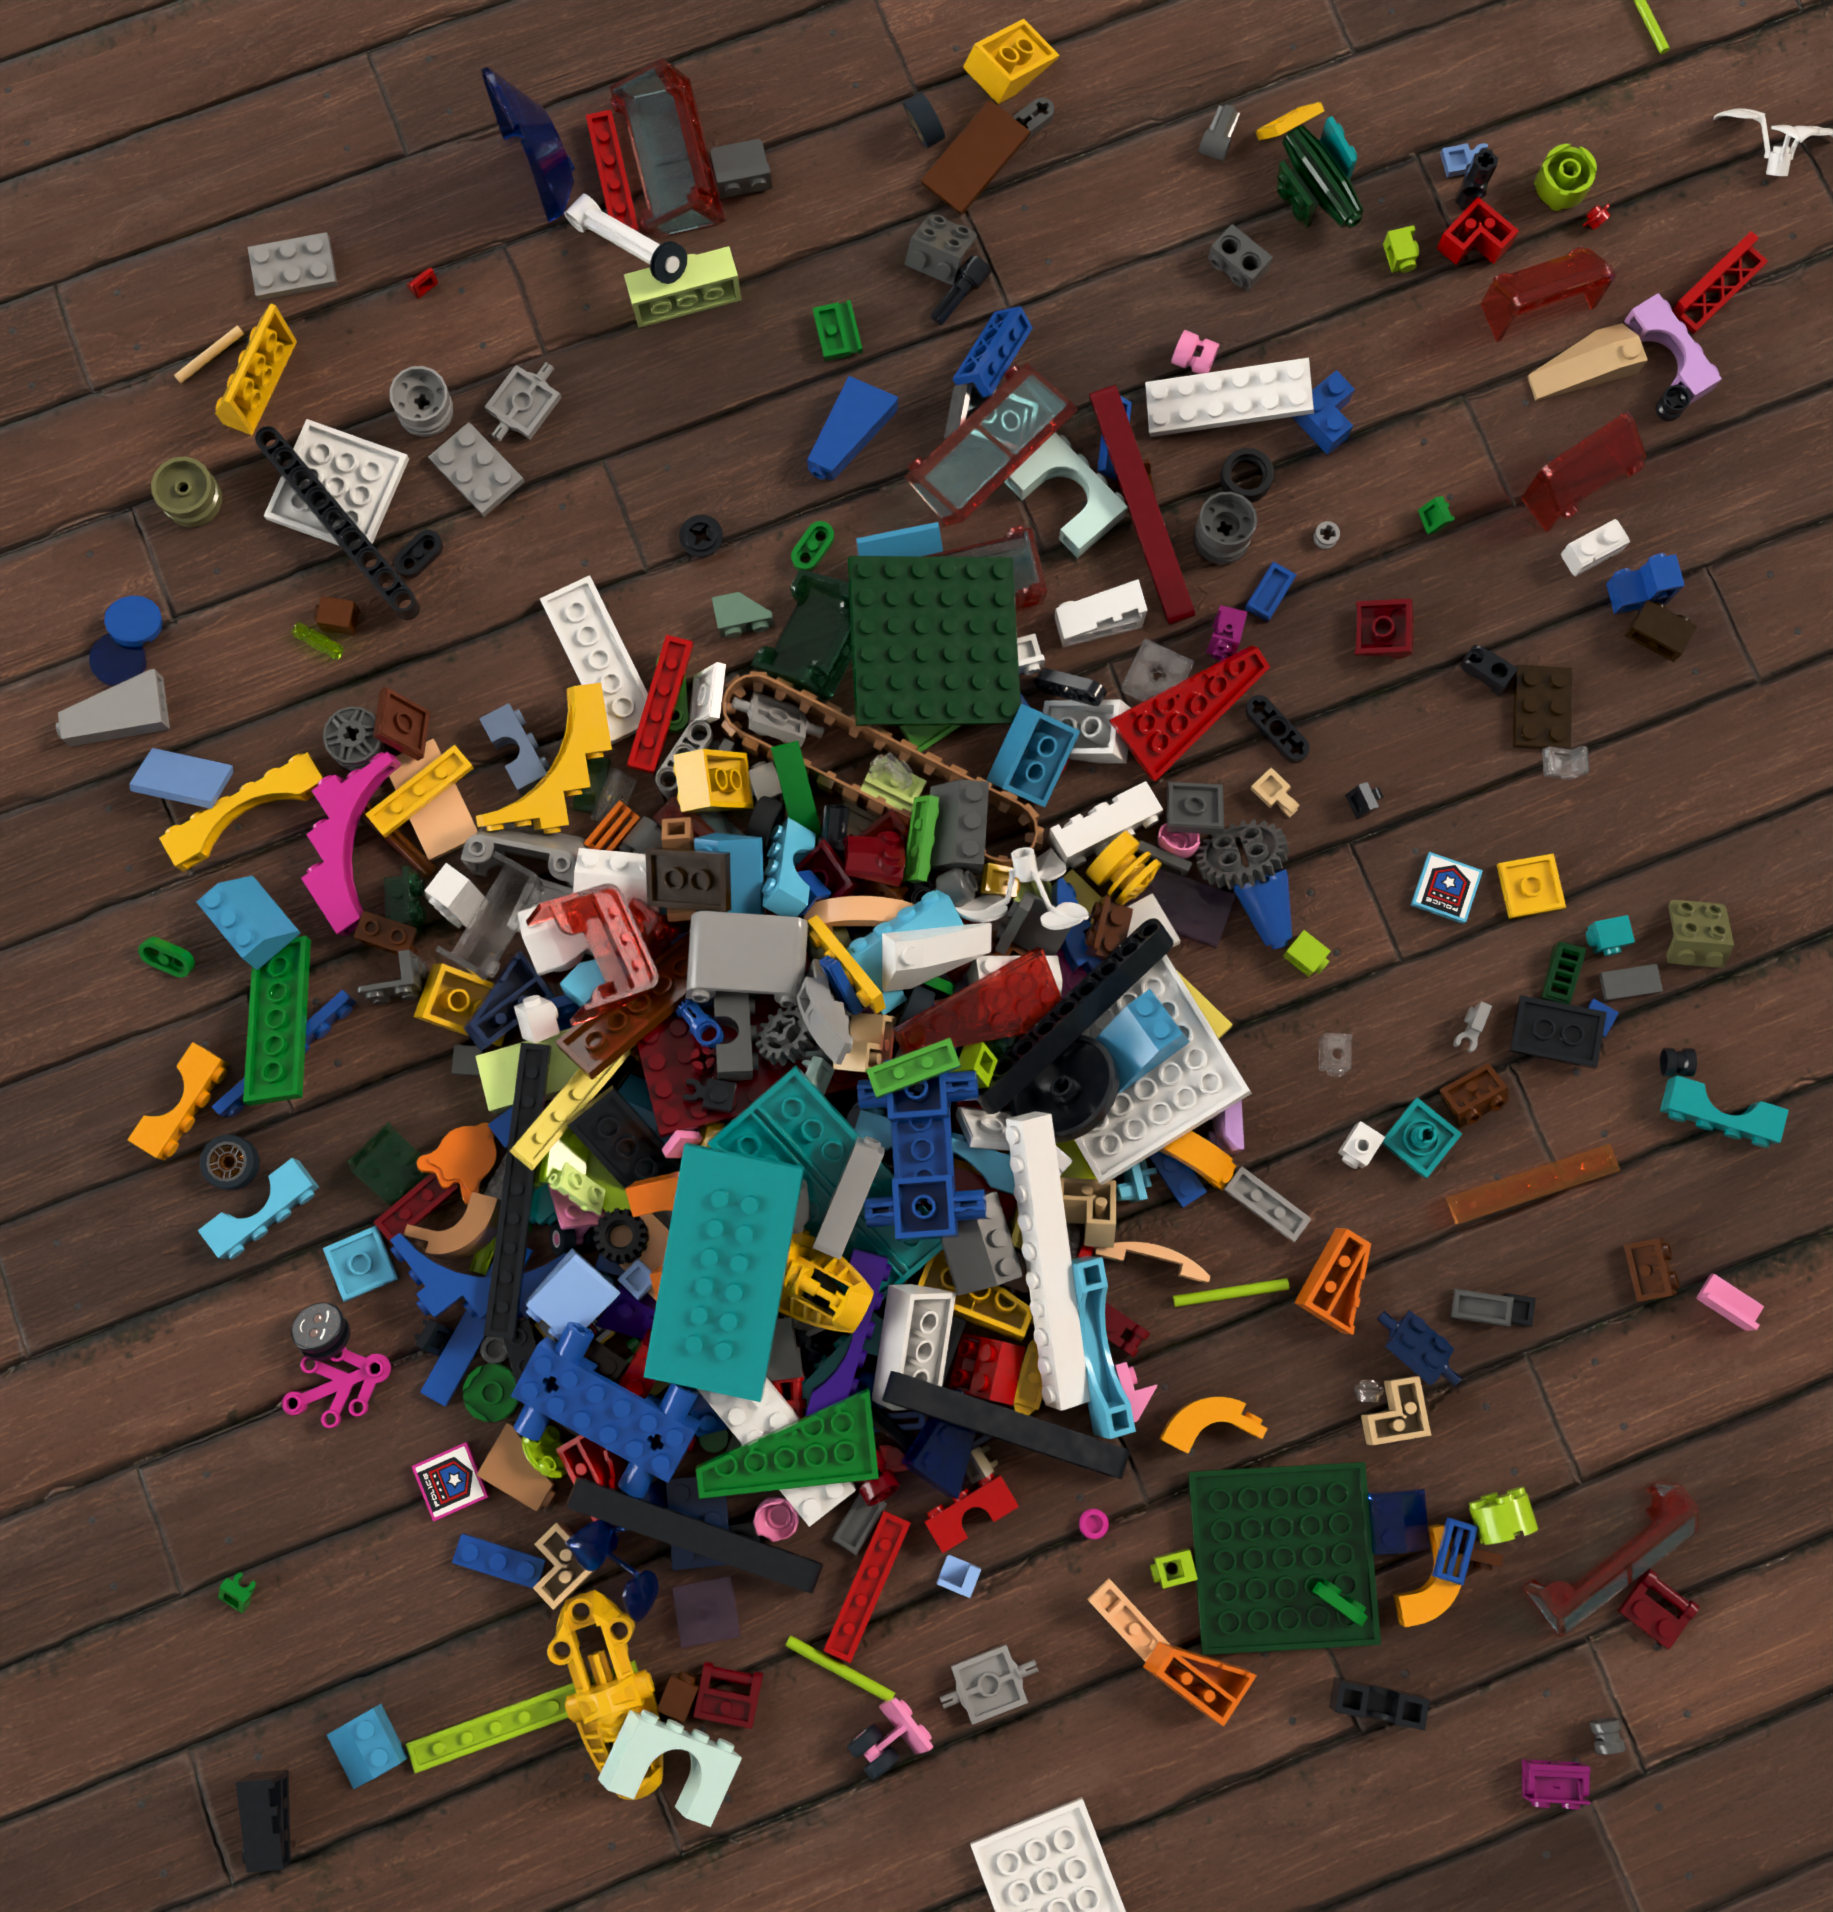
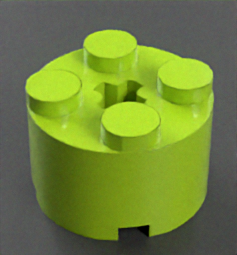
(1565, 176)
(1503, 1516)

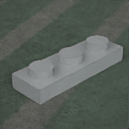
(1267, 1204)

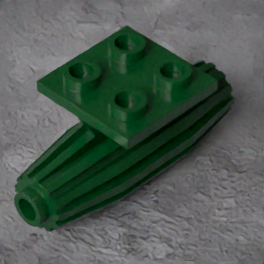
(1316, 181)

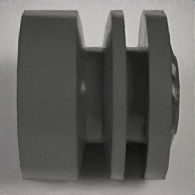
(1233, 519)
(338, 738)

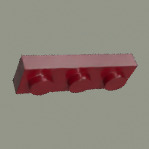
(414, 1206)

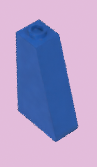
(853, 422)

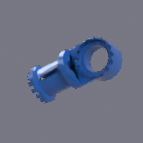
(700, 1023)

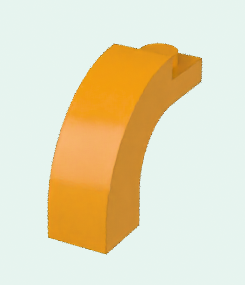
(1203, 1158)
(1196, 1415)
(1435, 1595)

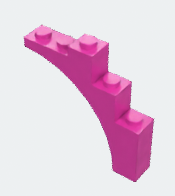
(343, 801)

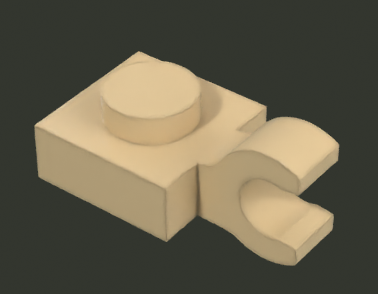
(1273, 789)

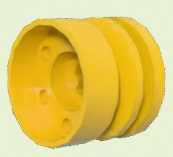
(1123, 868)

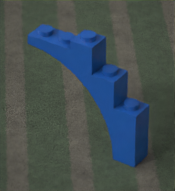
(447, 1287)

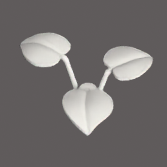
(1781, 156)
(1027, 869)

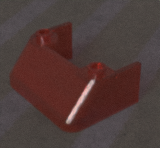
(1545, 284)
(1584, 469)
(614, 941)

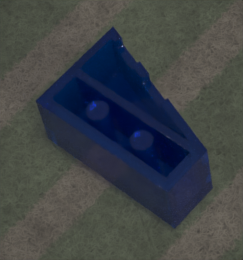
(941, 1455)

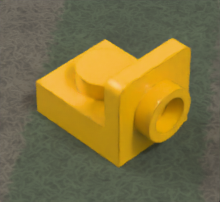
(996, 880)

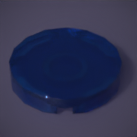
(114, 662)

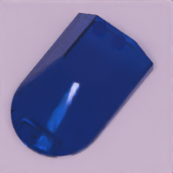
(545, 152)

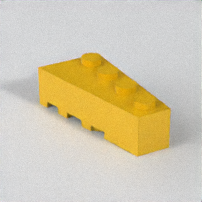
(988, 1308)

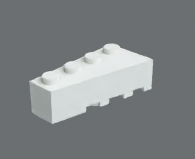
(1104, 824)
(454, 896)

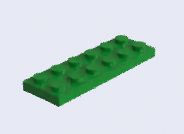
(278, 1026)

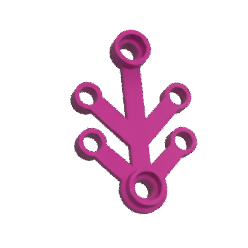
(342, 1384)

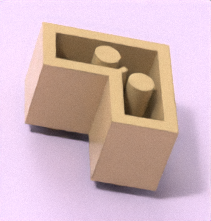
(871, 1042)
(1091, 1205)
(1405, 1417)
(566, 1573)

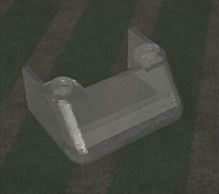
(495, 920)

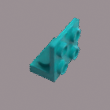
(1334, 140)

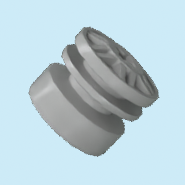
(411, 391)

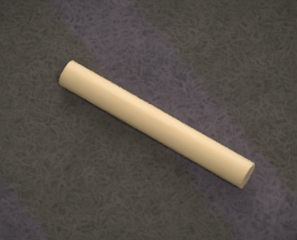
(208, 354)

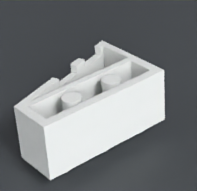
(1101, 614)

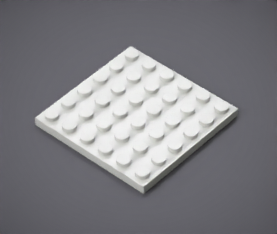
(1171, 1097)

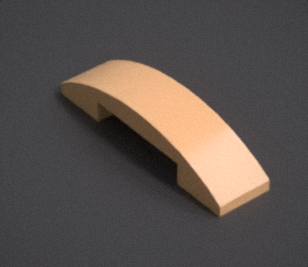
(856, 910)
(1187, 1269)
(1126, 1619)

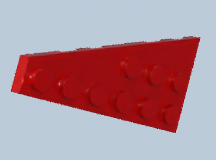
(1176, 718)

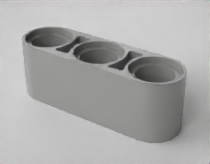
(684, 744)

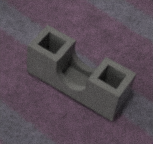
(736, 1058)

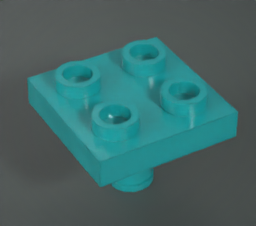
(1421, 1138)

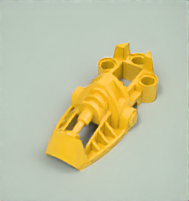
(800, 1267)
(604, 1705)

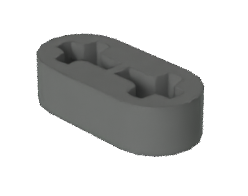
(1029, 116)

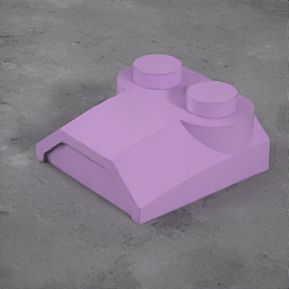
(1228, 1130)

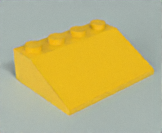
(256, 372)

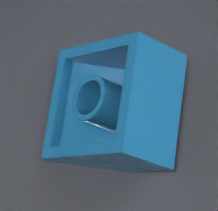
(367, 1746)

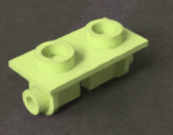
(579, 1187)

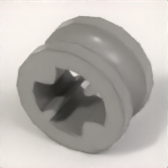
(1318, 539)

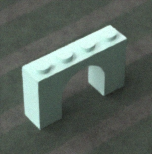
(1103, 506)
(646, 1738)

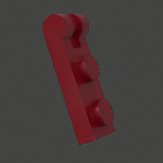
(1115, 1326)

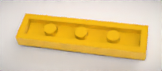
(419, 791)
(866, 990)

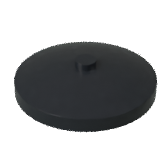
(1073, 1089)

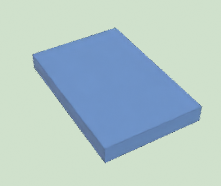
(181, 778)

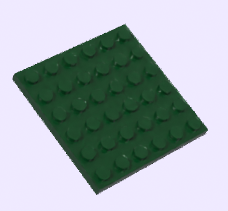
(933, 640)
(1267, 1543)

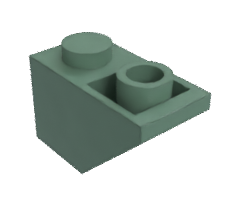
(740, 614)

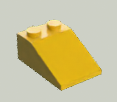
(1009, 60)
(713, 781)
(451, 998)

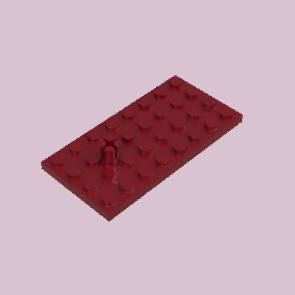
(673, 1055)

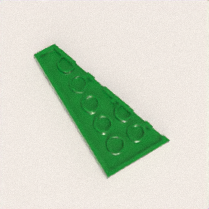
(813, 1451)

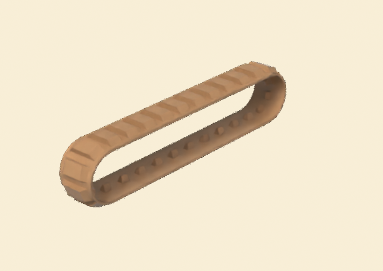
(879, 737)

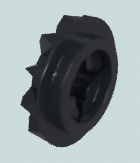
(698, 524)

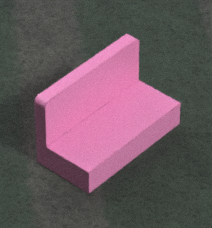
(1730, 1303)

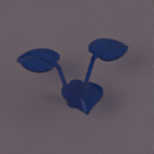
(598, 1540)

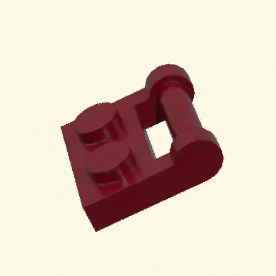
(1651, 1616)
(726, 1705)

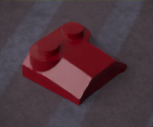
(1385, 628)
(875, 858)
(829, 870)

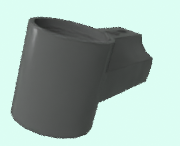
(1218, 137)

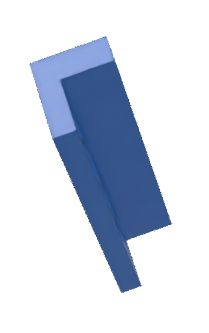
(994, 350)

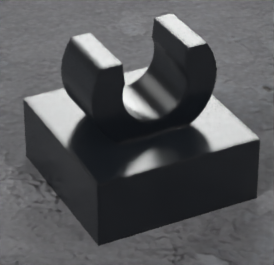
(1363, 800)
(434, 1337)

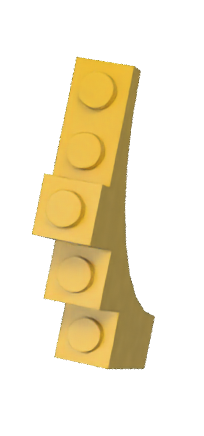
(584, 734)

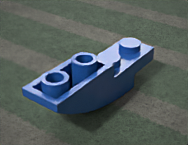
(1073, 945)

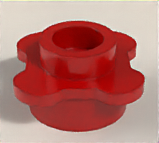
(1597, 216)

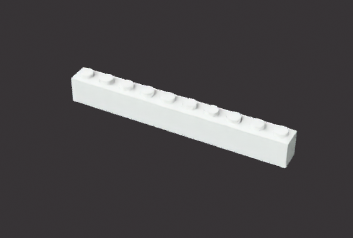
(1047, 1260)

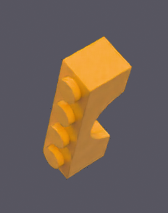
(200, 1073)

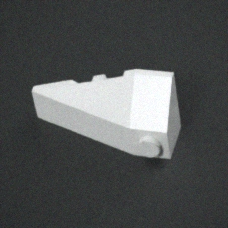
(548, 945)
(927, 953)

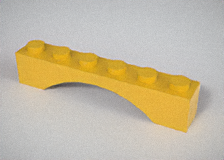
(194, 839)

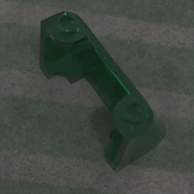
(816, 638)

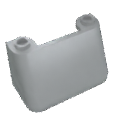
(556, 848)
(746, 955)

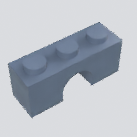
(506, 728)

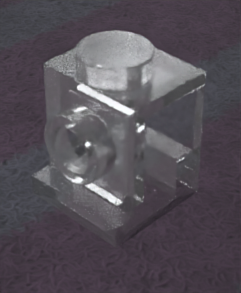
(1330, 1042)

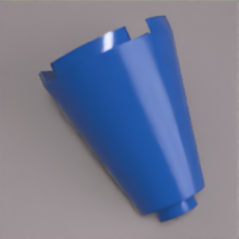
(1269, 908)

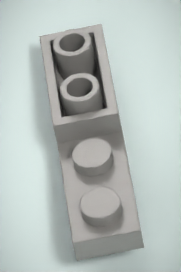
(823, 1015)

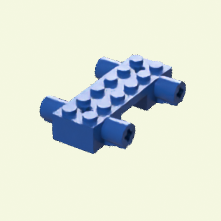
(923, 1160)
(605, 1410)

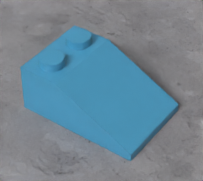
(1141, 1038)

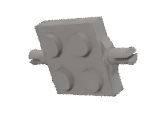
(523, 402)
(776, 718)
(989, 1684)

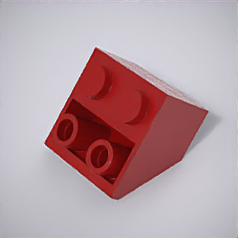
(987, 1368)

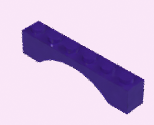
(841, 1381)

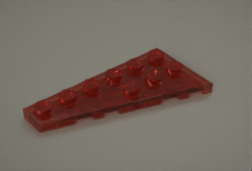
(989, 1009)

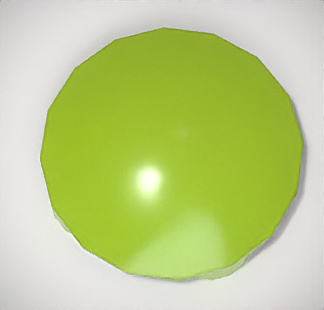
(543, 1453)

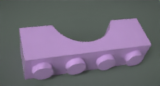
(1657, 323)

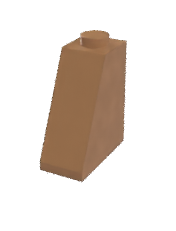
(513, 1473)

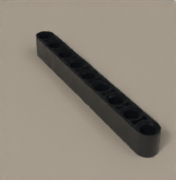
(328, 514)
(1075, 1013)
(1005, 1425)
(694, 1535)

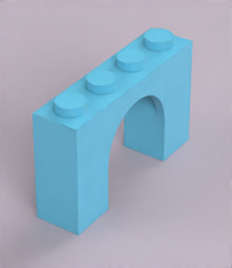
(932, 911)

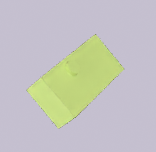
(706, 284)
(500, 1068)

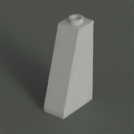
(119, 712)
(848, 1197)

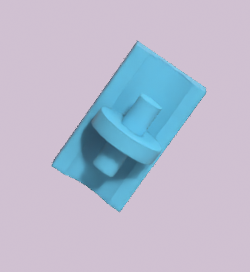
(1136, 1180)

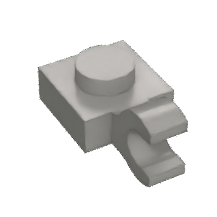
(1476, 1019)

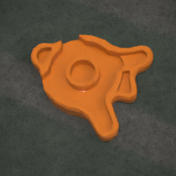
(462, 1158)

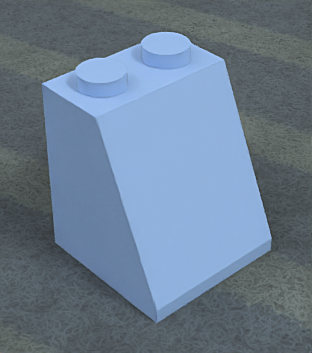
(571, 1294)

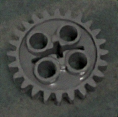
(1263, 848)

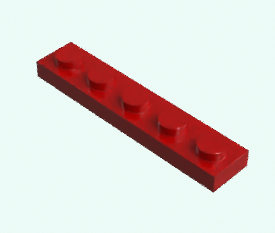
(611, 168)
(660, 704)
(867, 1586)

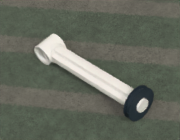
(665, 260)

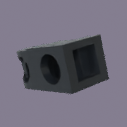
(1489, 668)

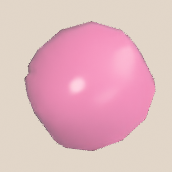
(1178, 843)
(776, 1519)

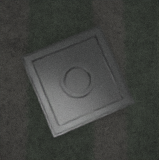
(1195, 808)

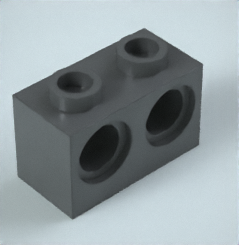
(1245, 254)

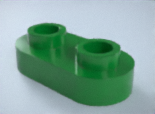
(811, 547)
(166, 957)
(1350, 1609)

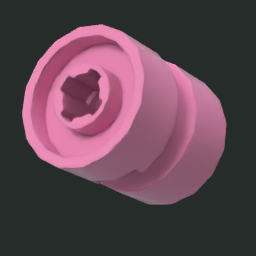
(1185, 351)

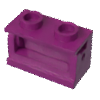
(1227, 632)
(1555, 1783)

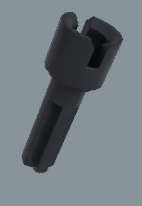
(971, 276)

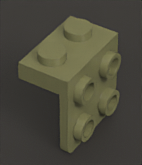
(1700, 934)

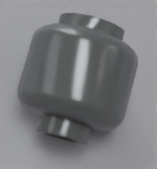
(958, 885)

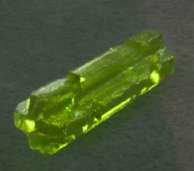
(317, 640)

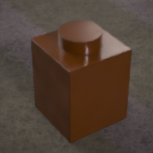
(337, 615)
(679, 1696)

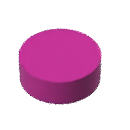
(1093, 1523)

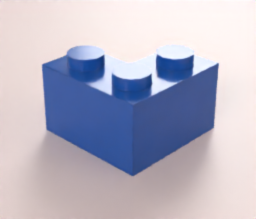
(1327, 424)
(1655, 581)

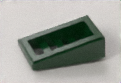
(1575, 964)

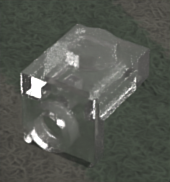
(1565, 762)
(898, 770)

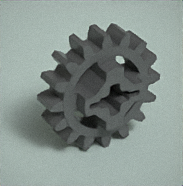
(784, 1036)

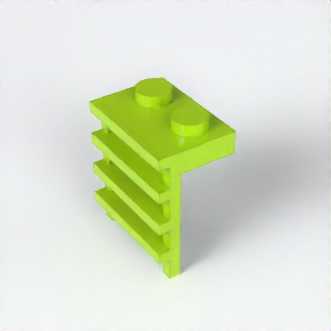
(566, 1149)

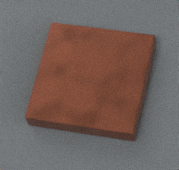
(401, 723)

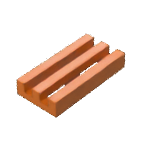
(606, 822)

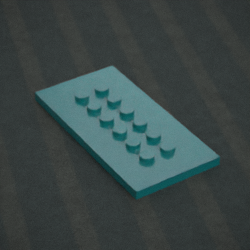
(804, 1129)
(723, 1272)

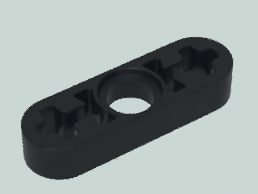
(1070, 687)
(1258, 718)

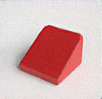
(423, 283)

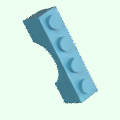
(784, 889)
(289, 1186)

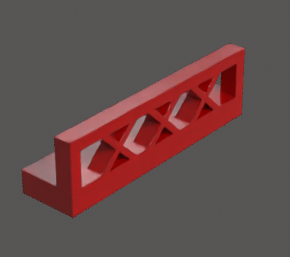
(1716, 275)

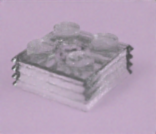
(1153, 659)

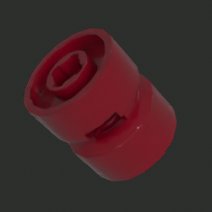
(879, 1489)

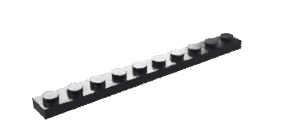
(516, 1196)

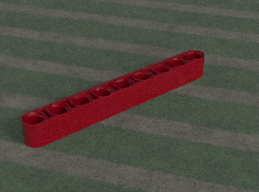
(1142, 504)

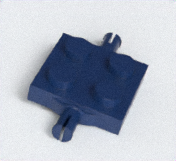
(1419, 1347)

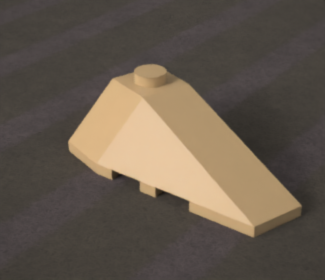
(1596, 359)

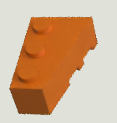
(1336, 1281)
(1201, 1680)

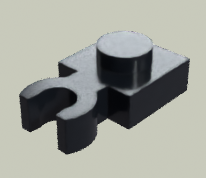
(716, 1095)

